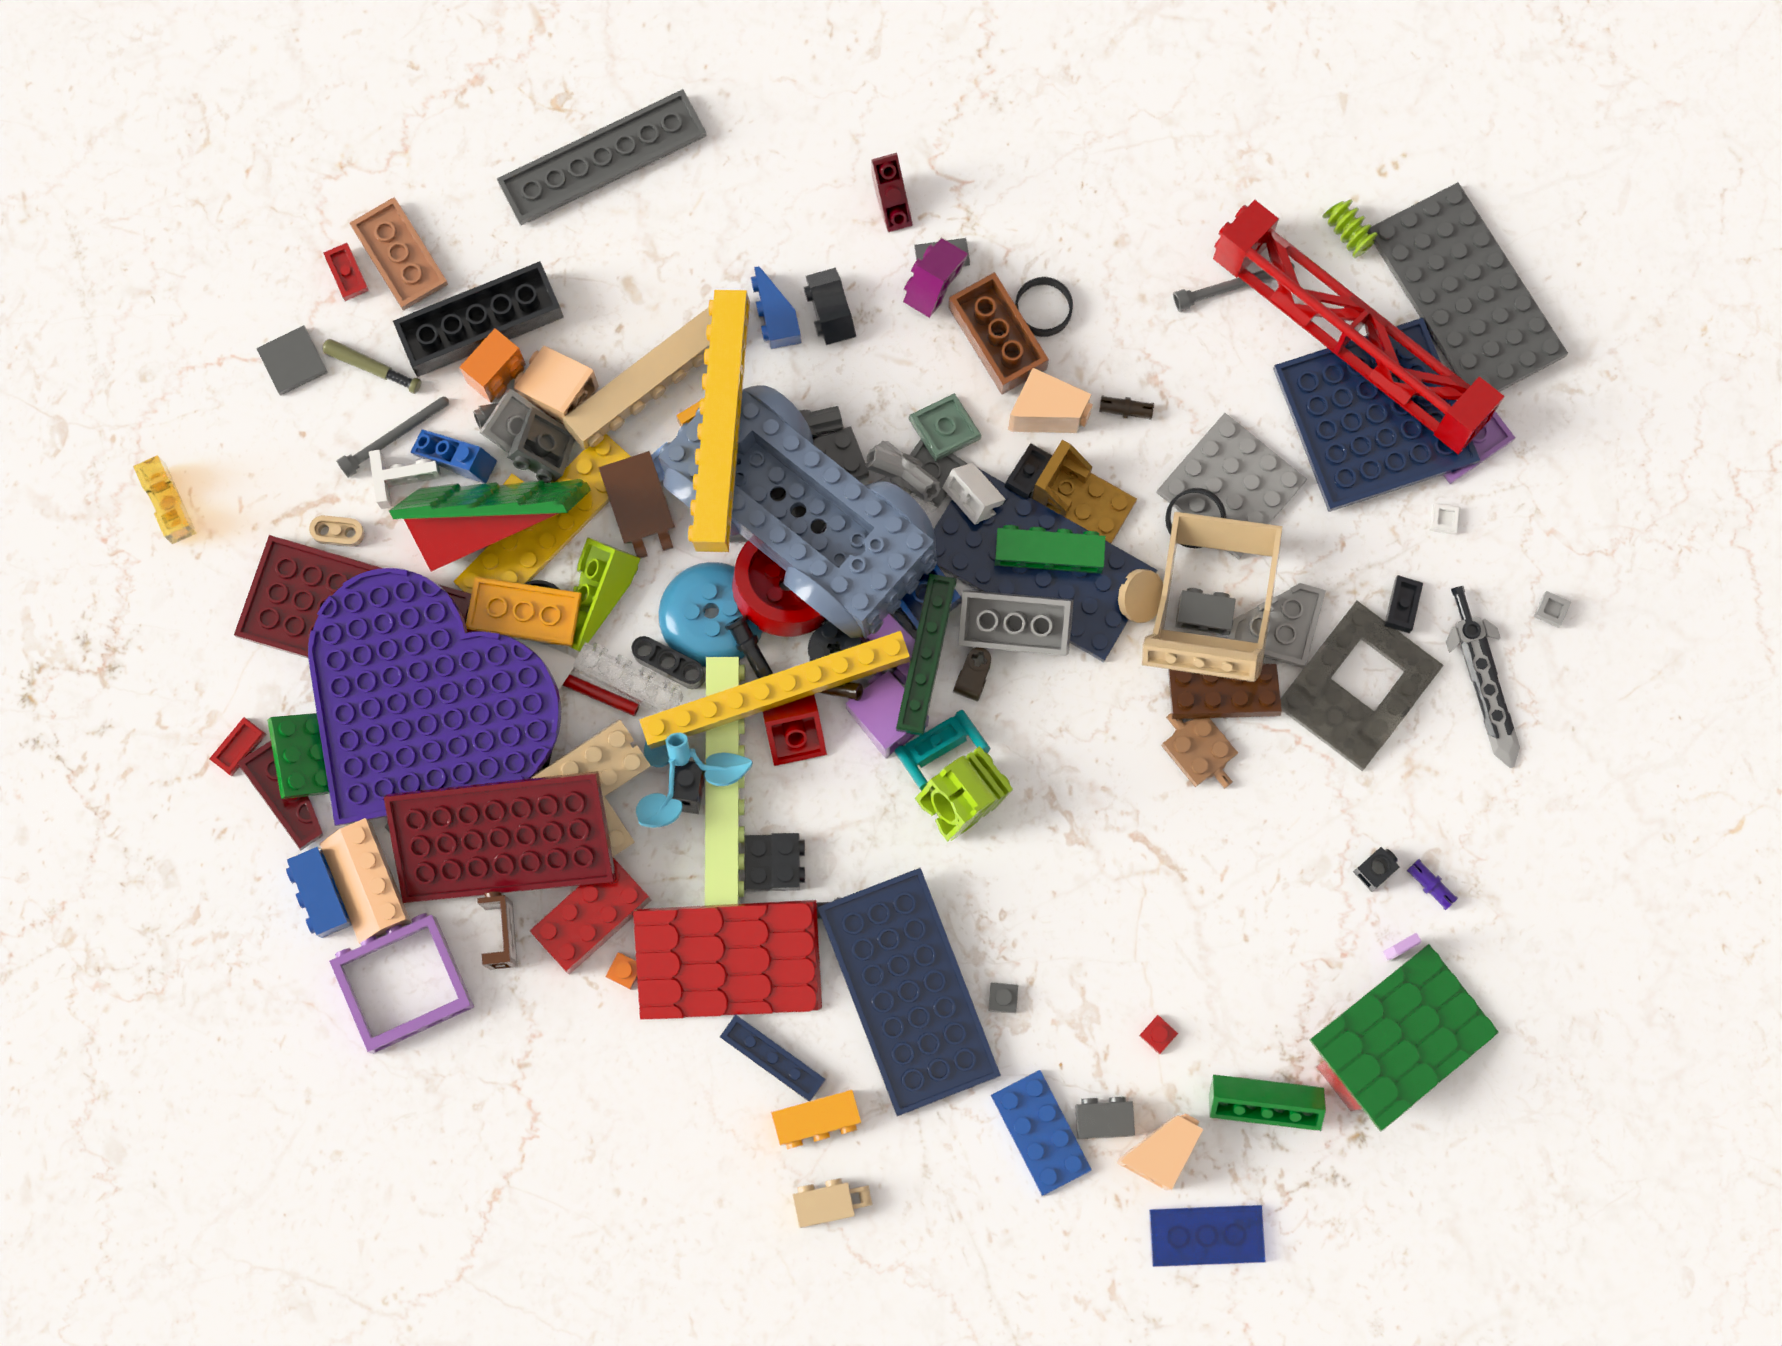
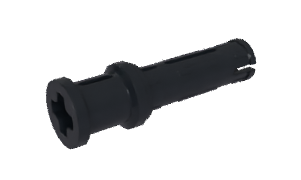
(747, 643)

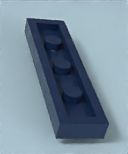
(772, 1058)

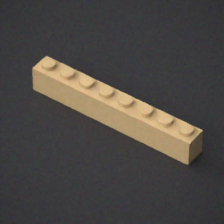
(640, 383)

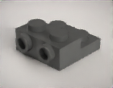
(542, 446)

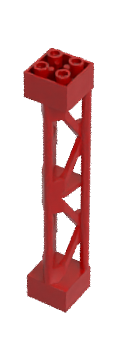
(1255, 231)

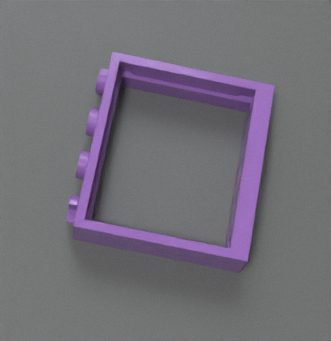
(421, 1023)

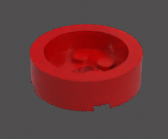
(764, 602)

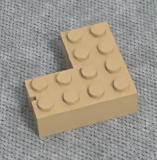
(615, 761)

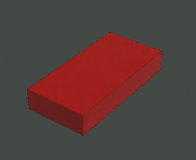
(237, 745)

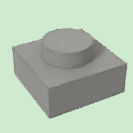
(1552, 609)

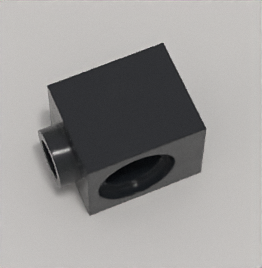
(1368, 876)

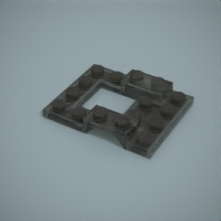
(1339, 716)

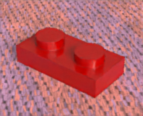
(346, 271)

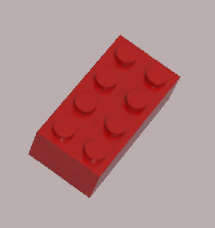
(589, 918)

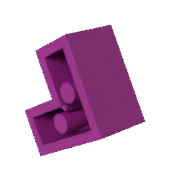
(933, 276)

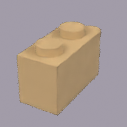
(828, 1203)

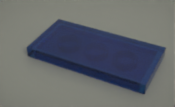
(1207, 1235)

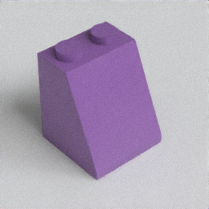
(879, 712)

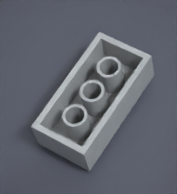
(1015, 622)

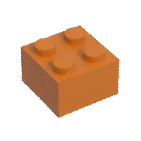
(493, 366)

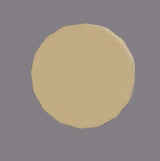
(1140, 595)

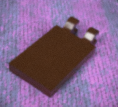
(638, 501)

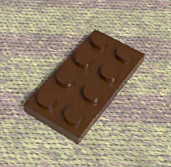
(1222, 697)

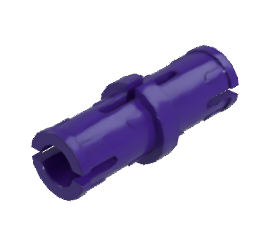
(1432, 884)

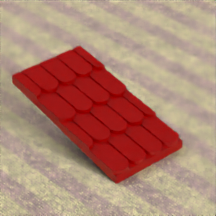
(727, 959)

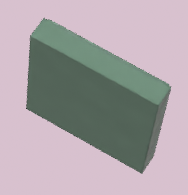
(944, 427)

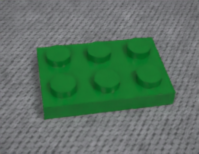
(298, 755)

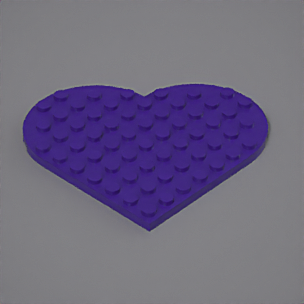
(418, 698)

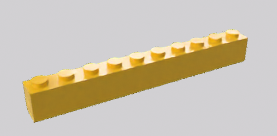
(721, 421)
(776, 689)

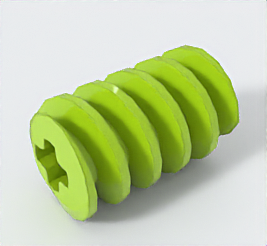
(1350, 227)

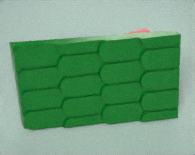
(461, 520)
(1401, 1039)

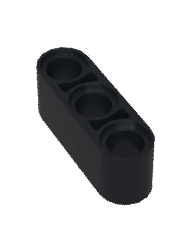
(659, 653)

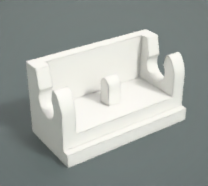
(973, 492)

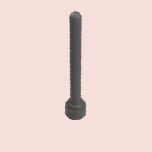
(1184, 299)
(351, 463)

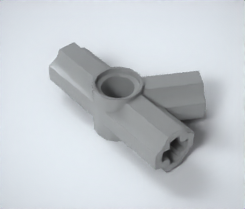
(902, 470)

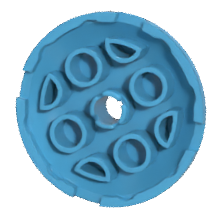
(684, 607)

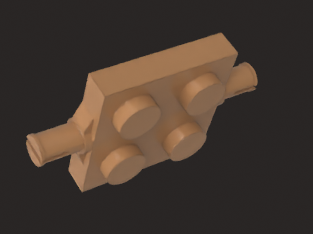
(1199, 750)

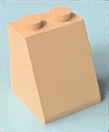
(555, 383)
(1049, 406)
(1164, 1151)

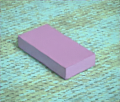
(1402, 946)

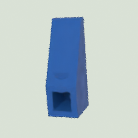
(780, 317)
(455, 455)

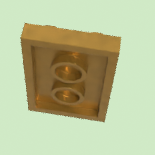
(1080, 495)

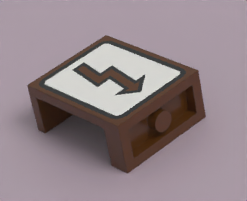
(508, 957)

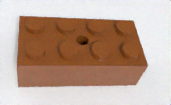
(989, 310)

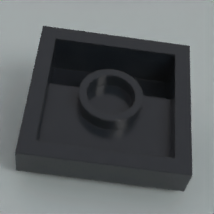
(774, 862)

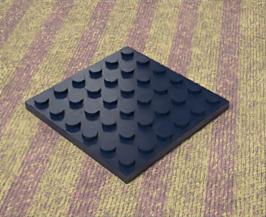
(1356, 433)

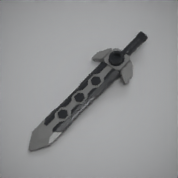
(1483, 674)

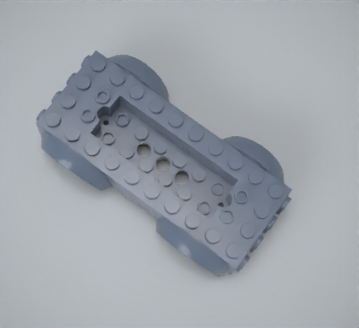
(874, 533)

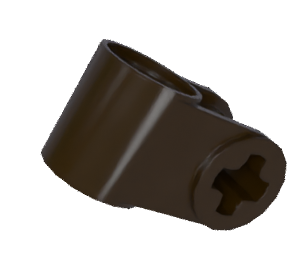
(973, 678)

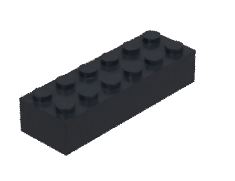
(462, 322)

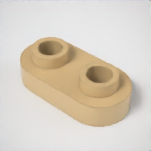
(337, 532)

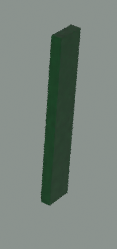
(926, 655)

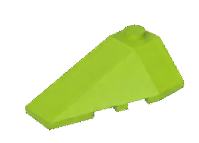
(602, 582)

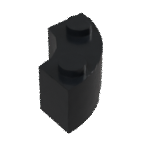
(830, 306)

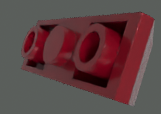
(891, 192)

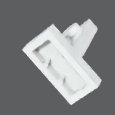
(398, 475)

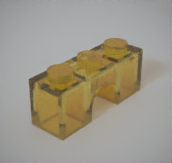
(163, 493)

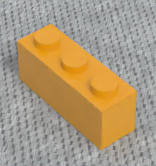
(816, 1119)

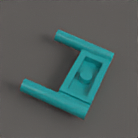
(937, 743)

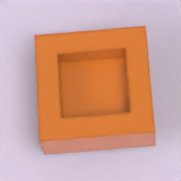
(623, 971)

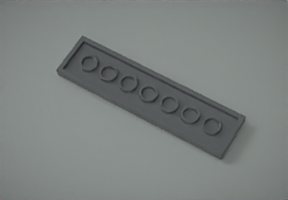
(601, 157)

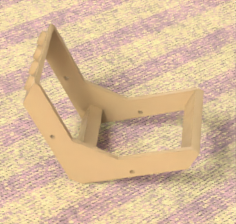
(1208, 653)

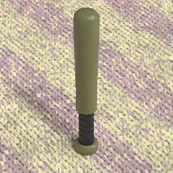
(368, 364)

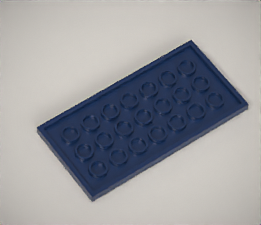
(969, 555)
(908, 991)

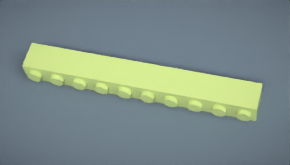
(723, 803)

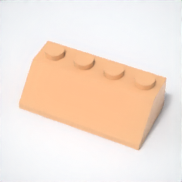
(364, 880)

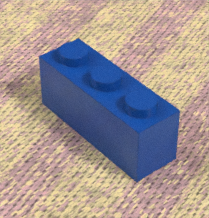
(317, 893)

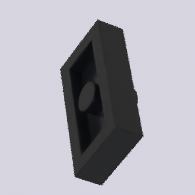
(1027, 471)
(1403, 604)

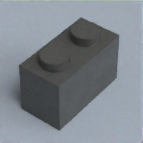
(1205, 611)
(1104, 1119)

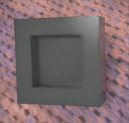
(1003, 997)

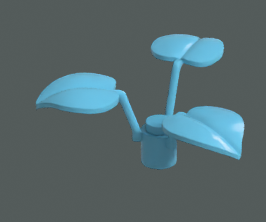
(720, 768)

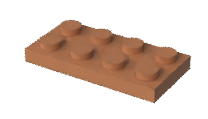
(398, 253)

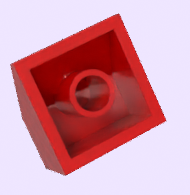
(795, 731)

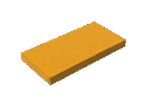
(523, 611)

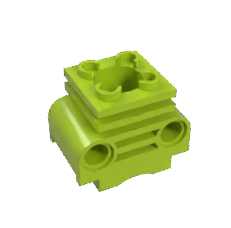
(964, 793)

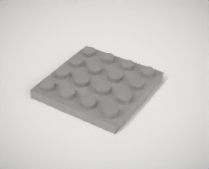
(1239, 471)

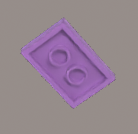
(1487, 442)

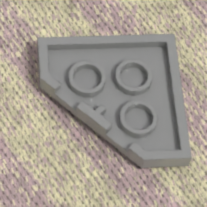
(1290, 624)

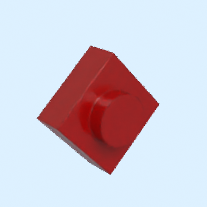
(1158, 1034)

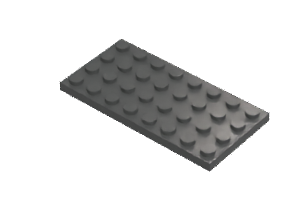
(1467, 290)

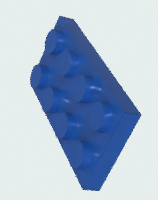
(1041, 1132)

